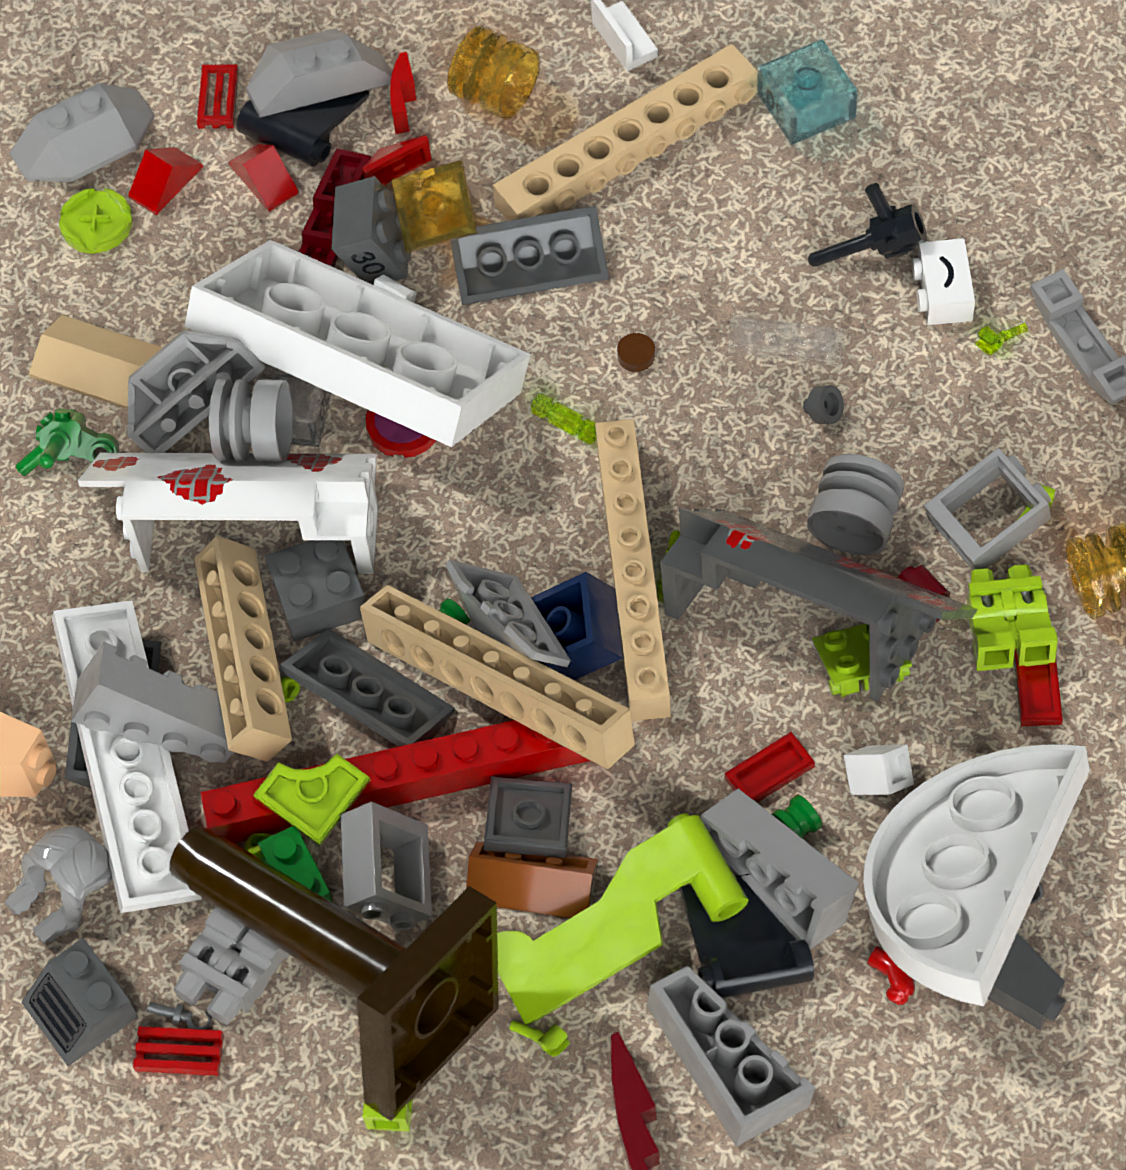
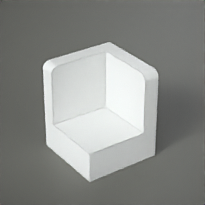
(878, 769)

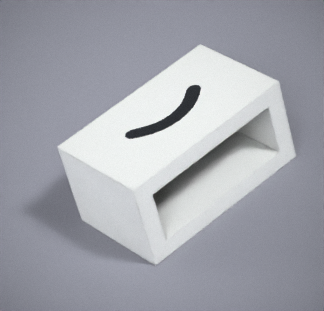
(945, 282)

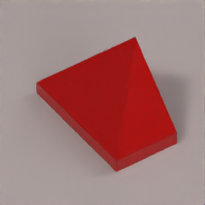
(398, 159)

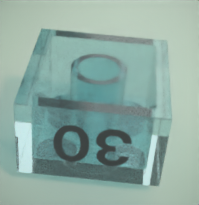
(807, 92)

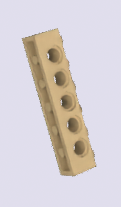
(242, 649)

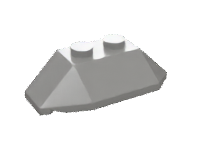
(314, 71)
(82, 134)
(176, 386)

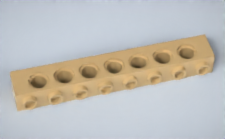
(628, 137)
(632, 571)
(499, 676)

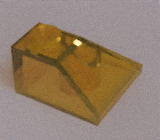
(434, 206)

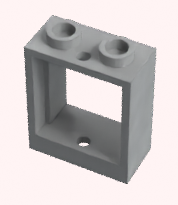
(941, 507)
(362, 835)

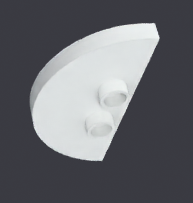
(964, 862)

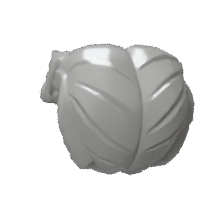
(77, 866)

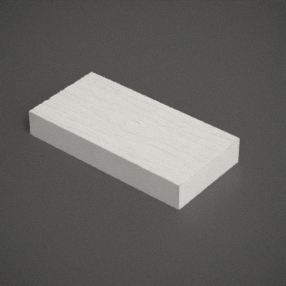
(359, 341)

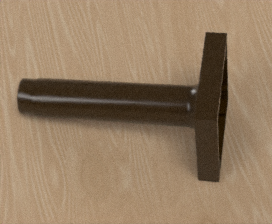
(411, 1001)

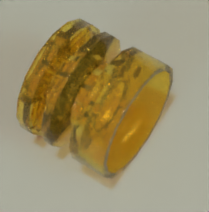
(493, 72)
(1099, 570)

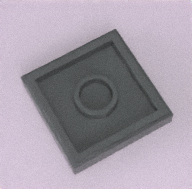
(528, 817)

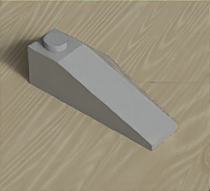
(505, 612)

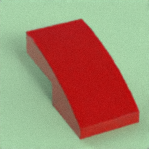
(401, 91)

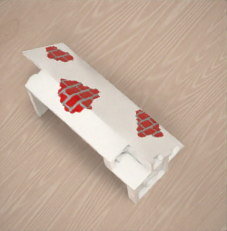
(323, 492)

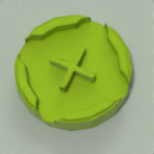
(95, 220)

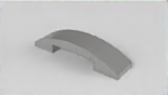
(1079, 336)

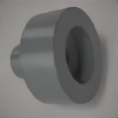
(824, 404)

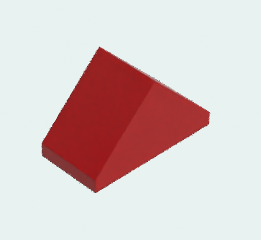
(265, 175)
(162, 177)

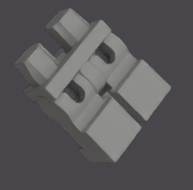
(229, 963)

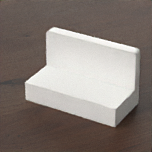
(623, 34)

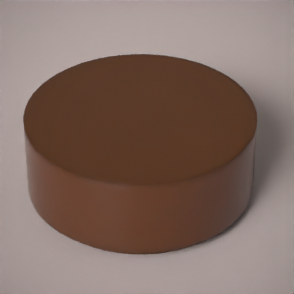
(636, 352)

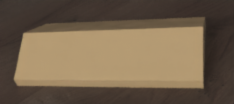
(89, 359)

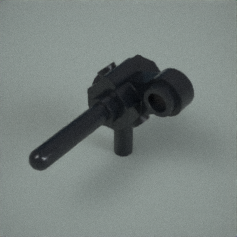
(891, 232)

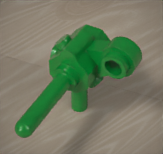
(64, 436)

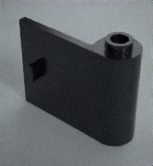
(302, 130)
(746, 950)

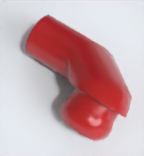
(900, 983)

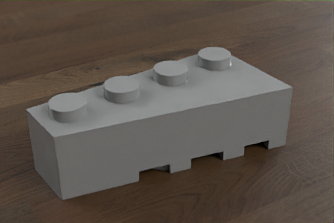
(149, 706)
(785, 871)
(732, 1067)

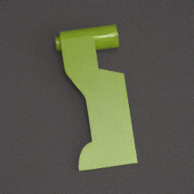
(621, 924)

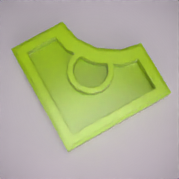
(313, 797)

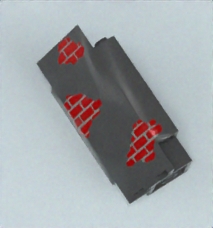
(734, 547)

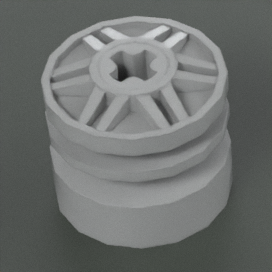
(250, 420)
(855, 504)

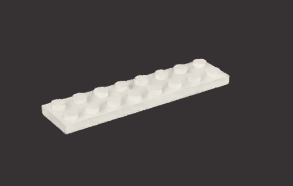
(128, 779)

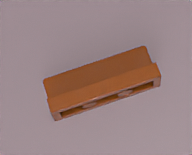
(533, 881)

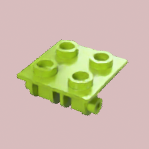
(847, 659)

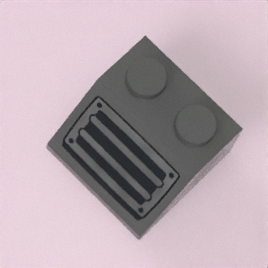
(77, 1002)

